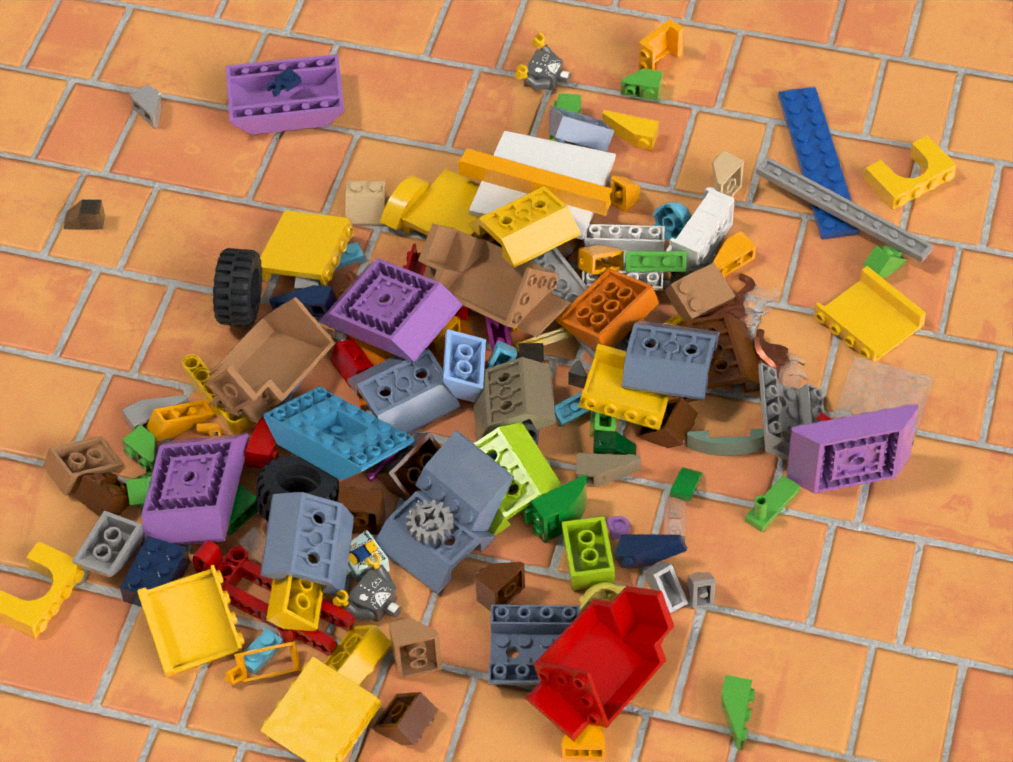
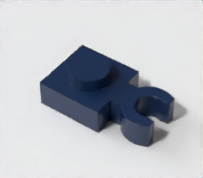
(285, 80)

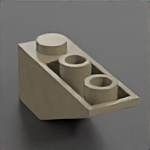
(606, 467)

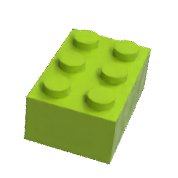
(587, 552)

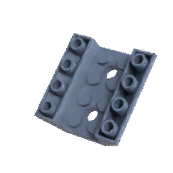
(667, 365)
(412, 400)
(295, 534)
(430, 561)
(529, 633)

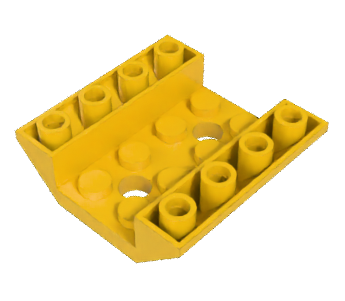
(525, 228)

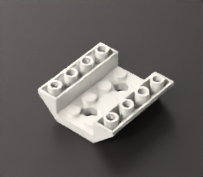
(627, 239)

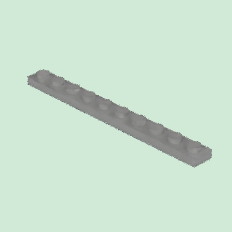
(844, 209)

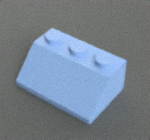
(464, 365)

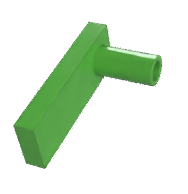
(655, 261)
(772, 503)

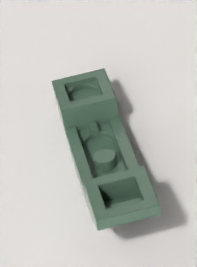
(726, 446)

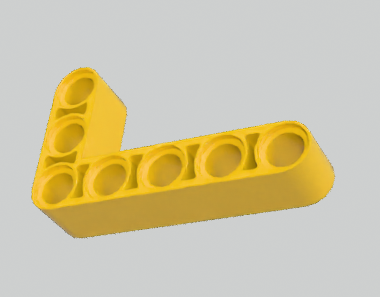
(197, 374)

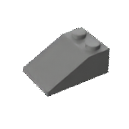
(110, 544)

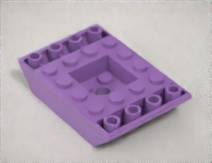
(404, 323)
(851, 449)
(198, 508)

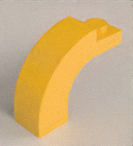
(402, 200)

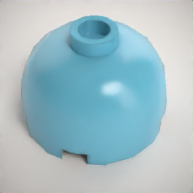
(672, 216)

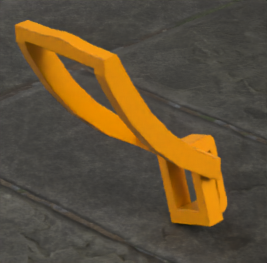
(240, 668)

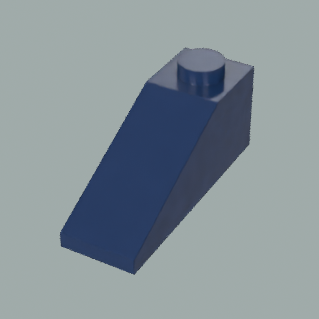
(314, 298)
(647, 549)

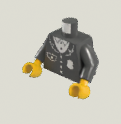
(544, 68)
(372, 595)

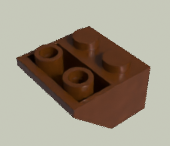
(103, 493)

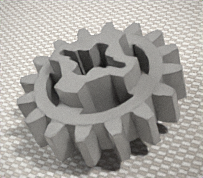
(429, 521)

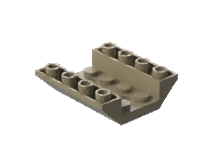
(526, 391)

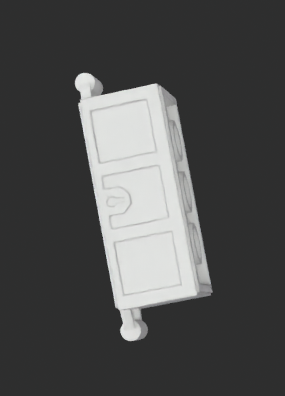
(705, 228)

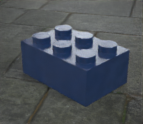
(154, 566)

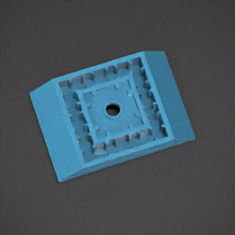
(334, 433)

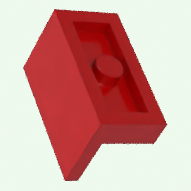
(349, 359)

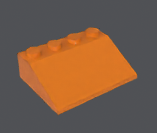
(608, 309)

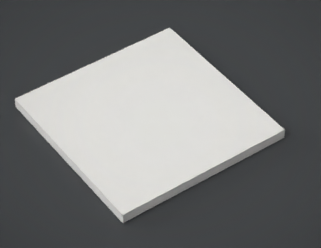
(549, 155)

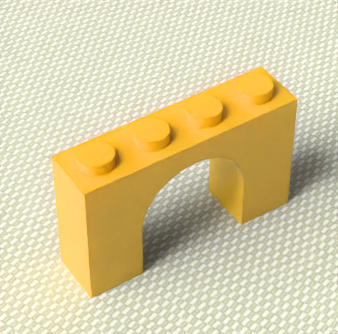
(899, 190)
(33, 615)

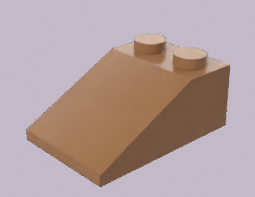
(699, 292)
(72, 461)

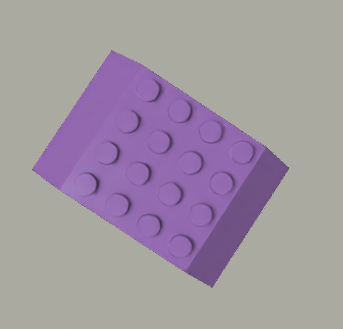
(308, 105)

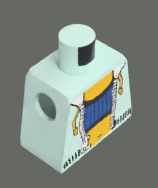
(360, 549)

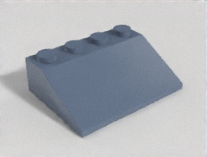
(465, 482)

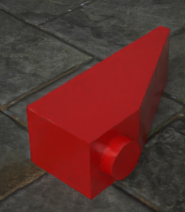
(261, 446)

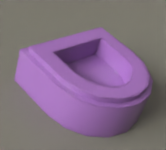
(617, 526)

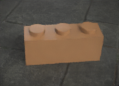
(414, 648)

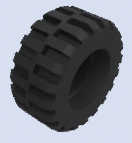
(237, 287)
(293, 475)

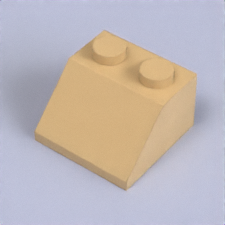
(727, 173)
(365, 202)

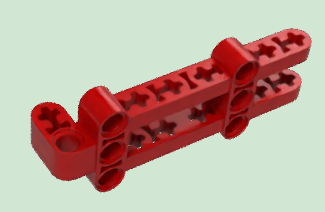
(210, 554)

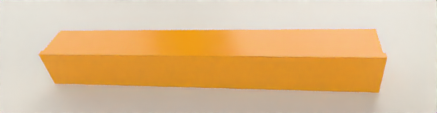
(529, 178)

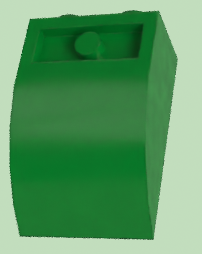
(555, 507)

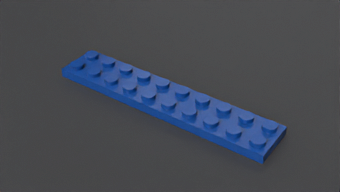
(815, 154)

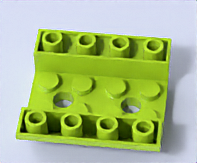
(525, 462)

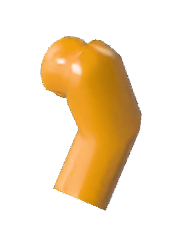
(212, 429)

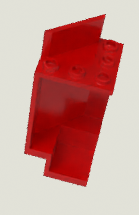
(602, 660)

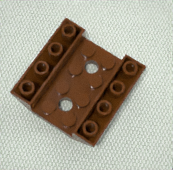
(732, 351)

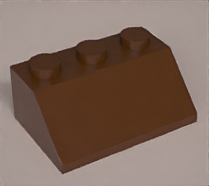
(406, 466)

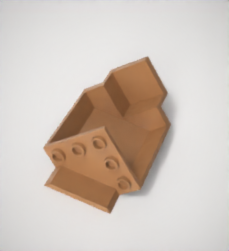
(488, 283)
(269, 361)

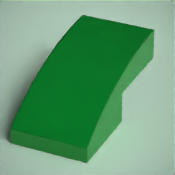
(686, 484)

